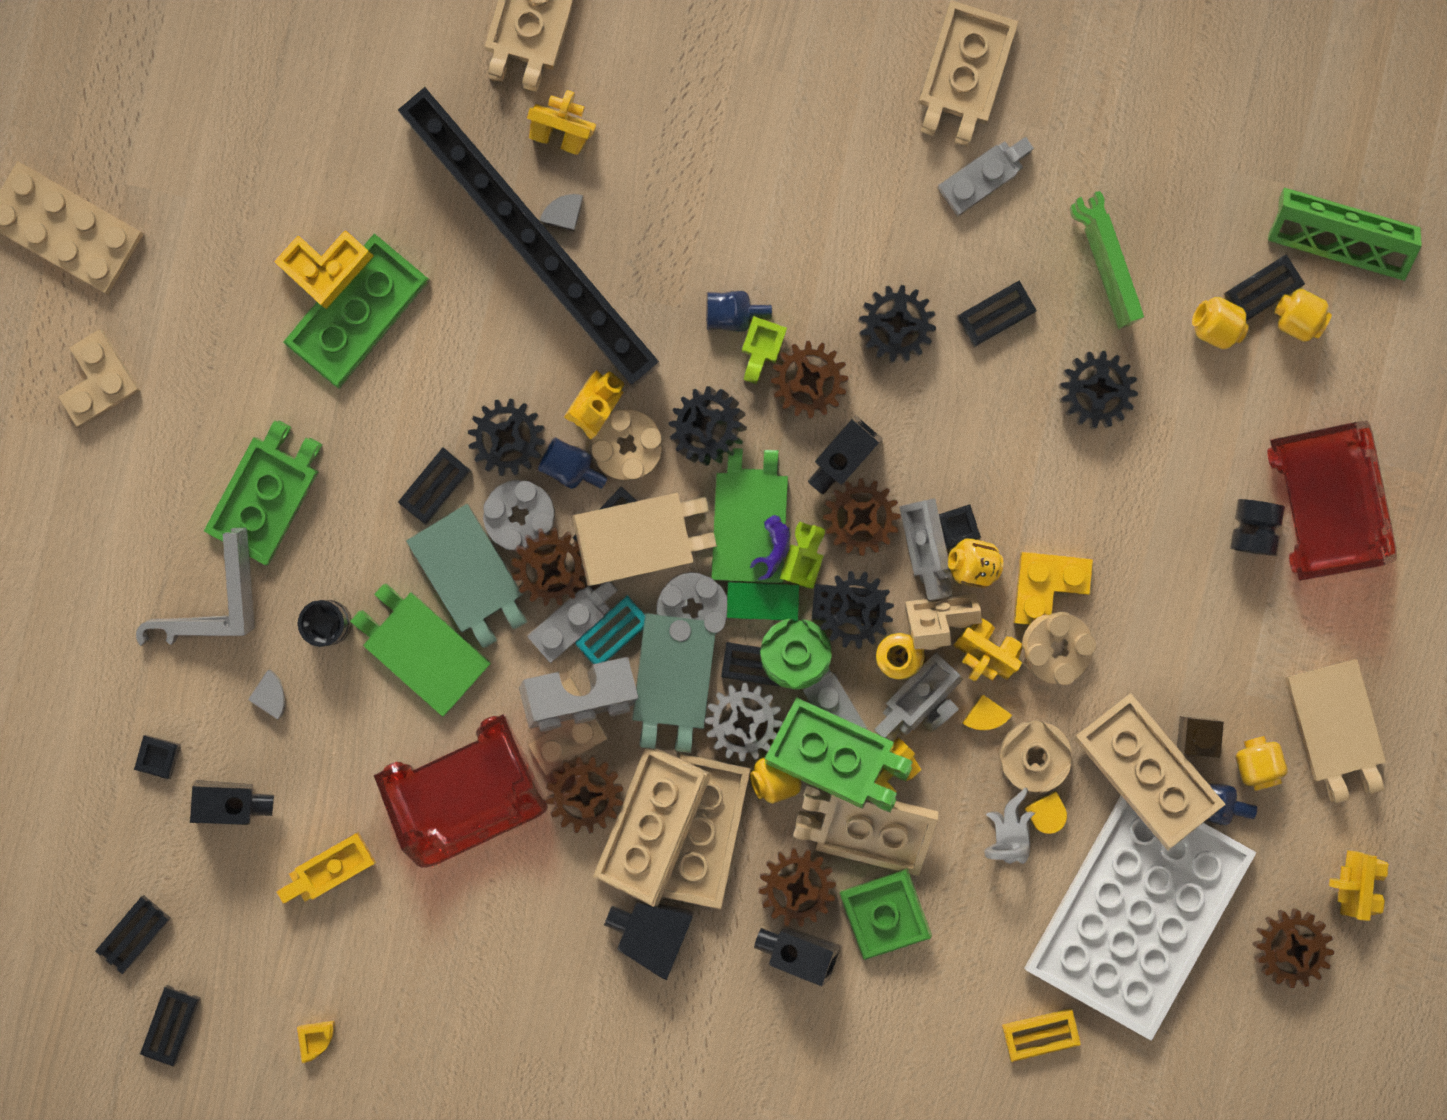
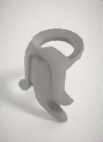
(1011, 833)

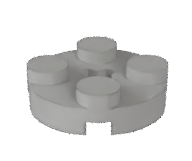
(499, 509)
(704, 591)

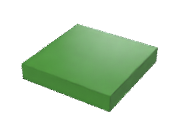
(885, 914)

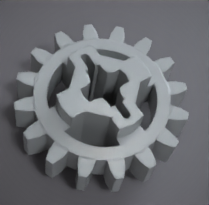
(759, 715)

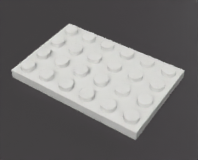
(1138, 918)

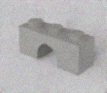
(549, 704)

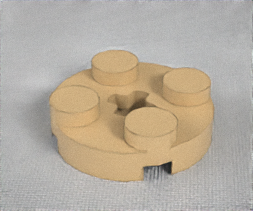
(631, 465)
(1077, 648)
(1056, 756)

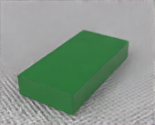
(762, 601)

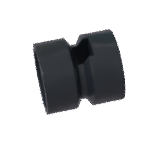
(1262, 515)
(324, 623)

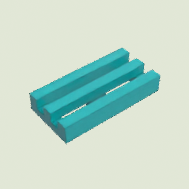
(589, 652)

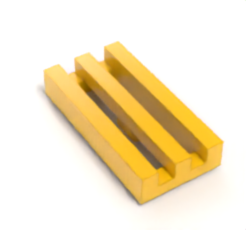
(1011, 1041)

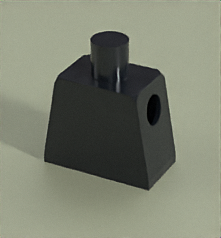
(855, 443)
(211, 806)
(651, 934)
(814, 959)

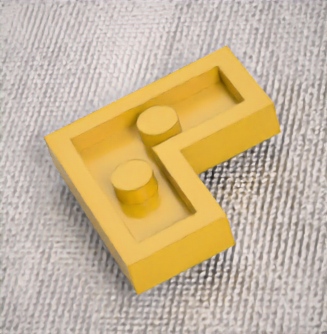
(327, 274)
(1041, 576)

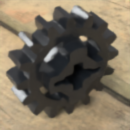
(899, 308)
(1100, 373)
(514, 422)
(720, 432)
(869, 601)

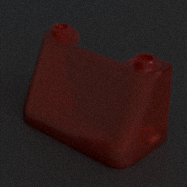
(1335, 500)
(461, 796)

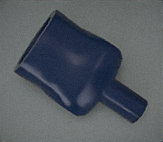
(733, 311)
(569, 465)
(1232, 807)

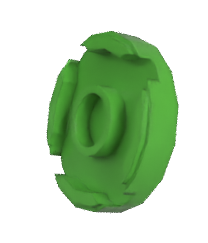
(795, 653)

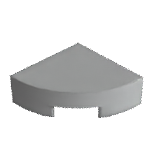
(563, 212)
(270, 695)
(940, 715)

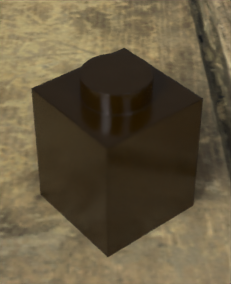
(1200, 736)

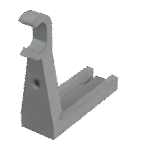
(239, 593)

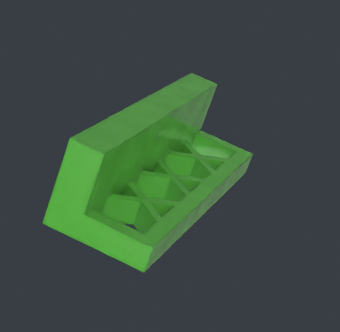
(1350, 223)

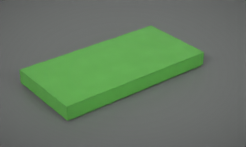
(353, 324)

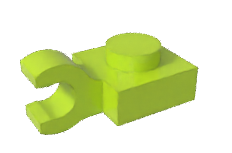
(763, 344)
(803, 560)

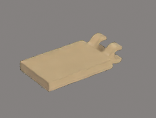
(528, 33)
(966, 68)
(638, 537)
(1337, 726)
(867, 834)

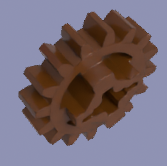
(824, 373)
(873, 528)
(536, 558)
(568, 798)
(781, 882)
(1288, 933)

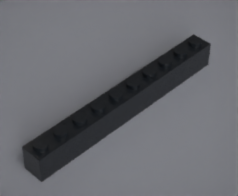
(529, 237)

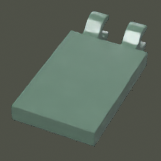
(467, 573)
(672, 680)

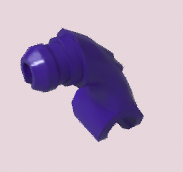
(780, 539)

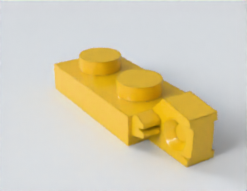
(328, 869)

